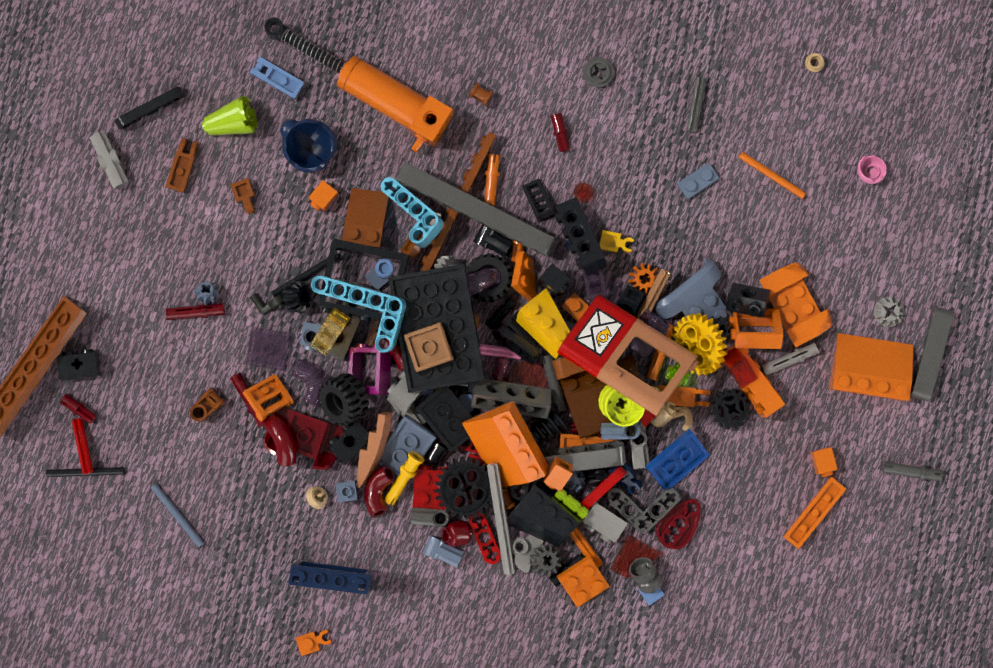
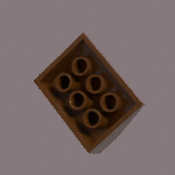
(583, 394)

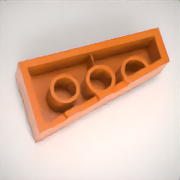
(760, 391)

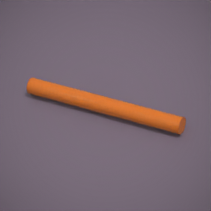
(772, 175)

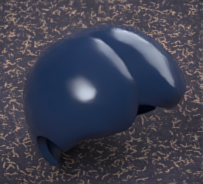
(305, 133)

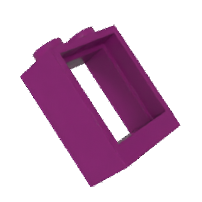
(383, 368)

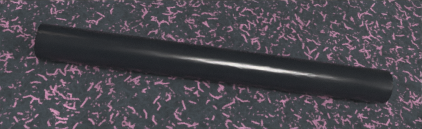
(305, 275)
(78, 472)

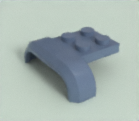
(695, 296)

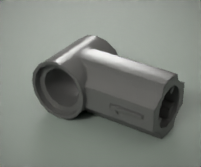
(427, 516)

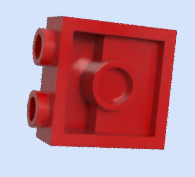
(424, 486)

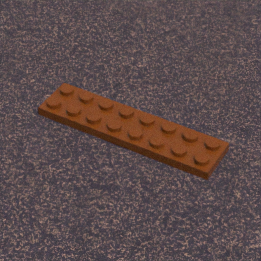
(38, 359)

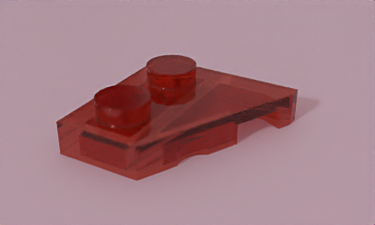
(629, 552)

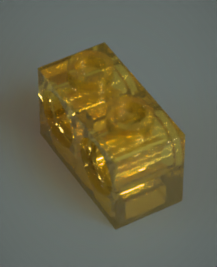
(329, 331)

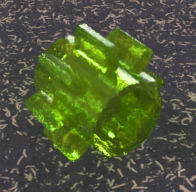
(671, 372)

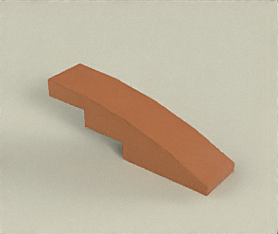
(371, 455)

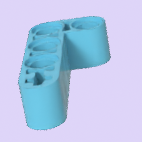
(410, 206)

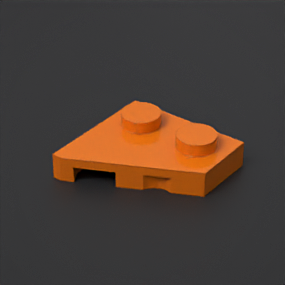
(524, 276)

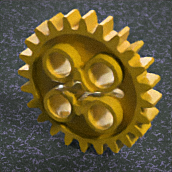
(703, 340)

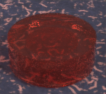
(583, 192)

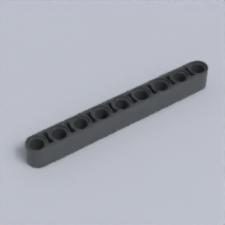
(476, 209)

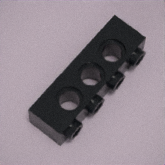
(572, 211)

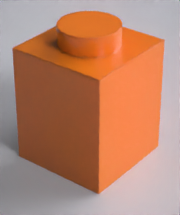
(323, 196)
(824, 461)
(558, 474)

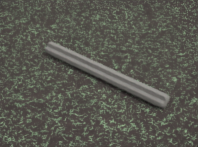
(501, 519)

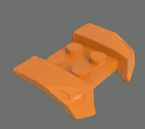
(796, 305)

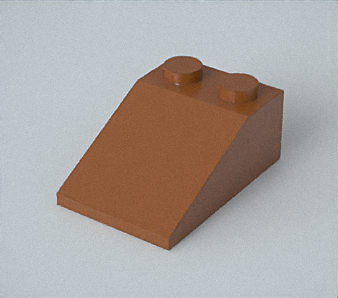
(365, 217)

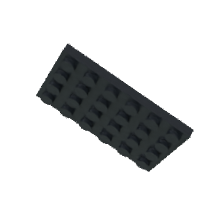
(436, 298)

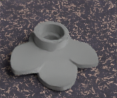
(522, 557)

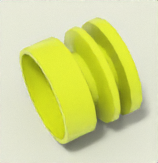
(623, 415)

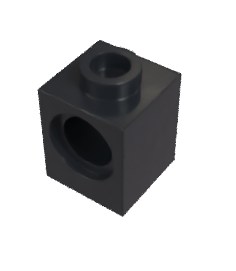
(631, 299)

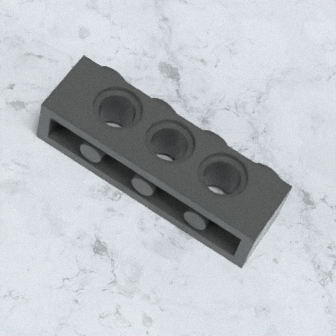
(341, 349)
(528, 399)

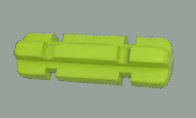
(572, 503)

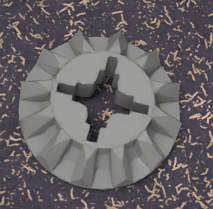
(880, 312)

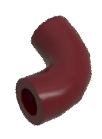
(282, 439)
(374, 490)

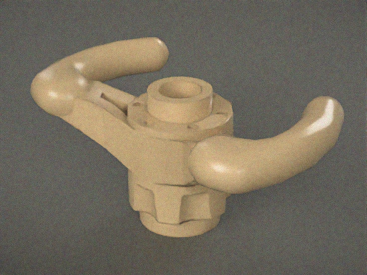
(670, 412)

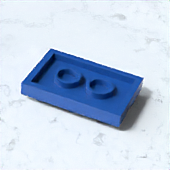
(677, 460)

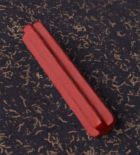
(82, 446)

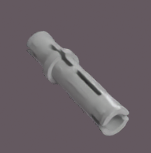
(810, 350)

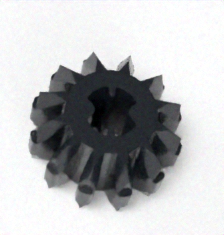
(296, 296)

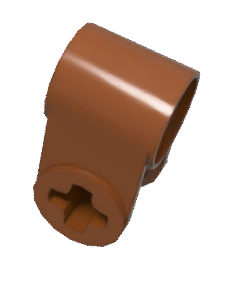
(565, 368)
(207, 404)

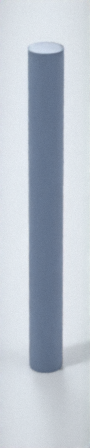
(177, 515)

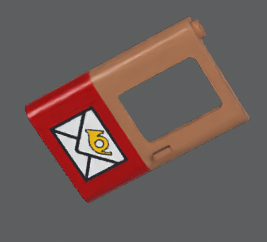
(603, 337)

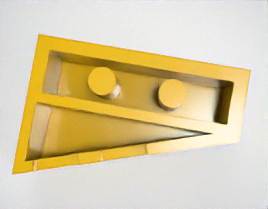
(544, 322)

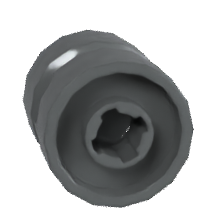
(645, 575)

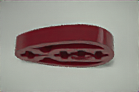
(685, 533)

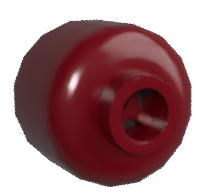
(456, 533)

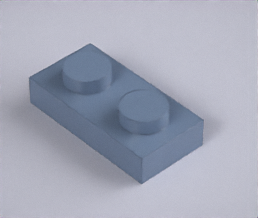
(697, 181)

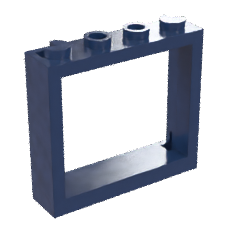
(331, 577)

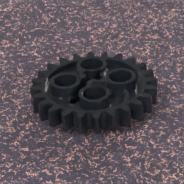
(448, 494)

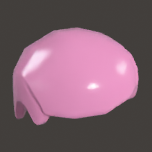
(874, 175)

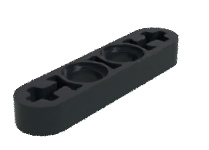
(149, 108)

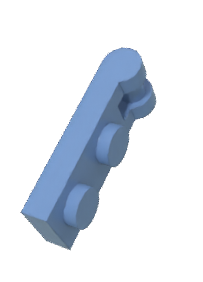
(277, 78)

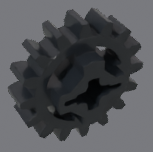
(725, 416)

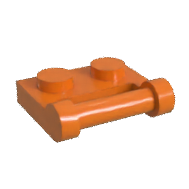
(264, 392)

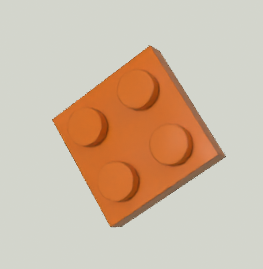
(583, 581)

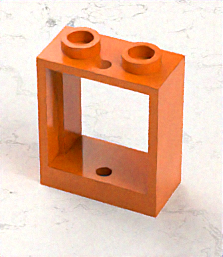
(757, 340)

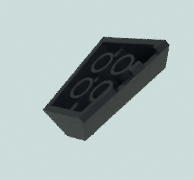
(544, 516)

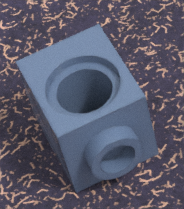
(307, 328)
(346, 491)

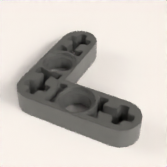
(640, 513)

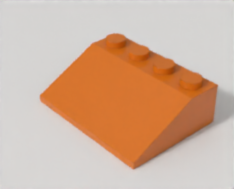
(872, 367)
(506, 440)

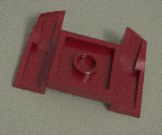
(309, 436)

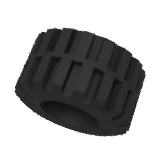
(504, 270)
(343, 399)

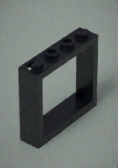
(369, 251)

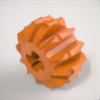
(640, 273)

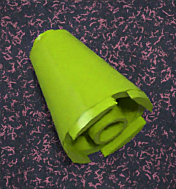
(232, 119)

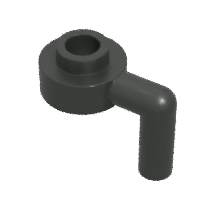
(274, 303)

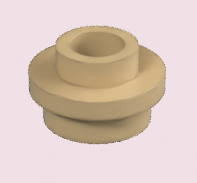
(814, 56)

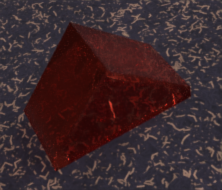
(739, 368)

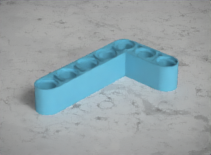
(367, 301)

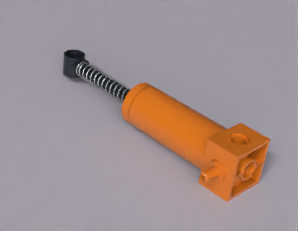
(376, 89)

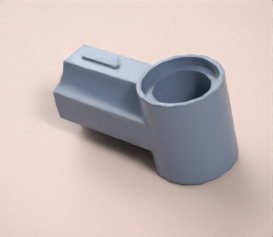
(610, 431)
(440, 550)

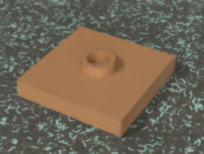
(428, 347)

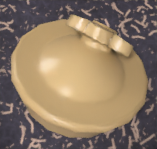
(317, 497)

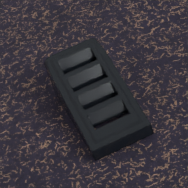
(545, 214)

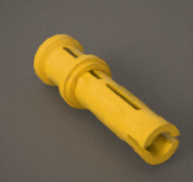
(407, 471)

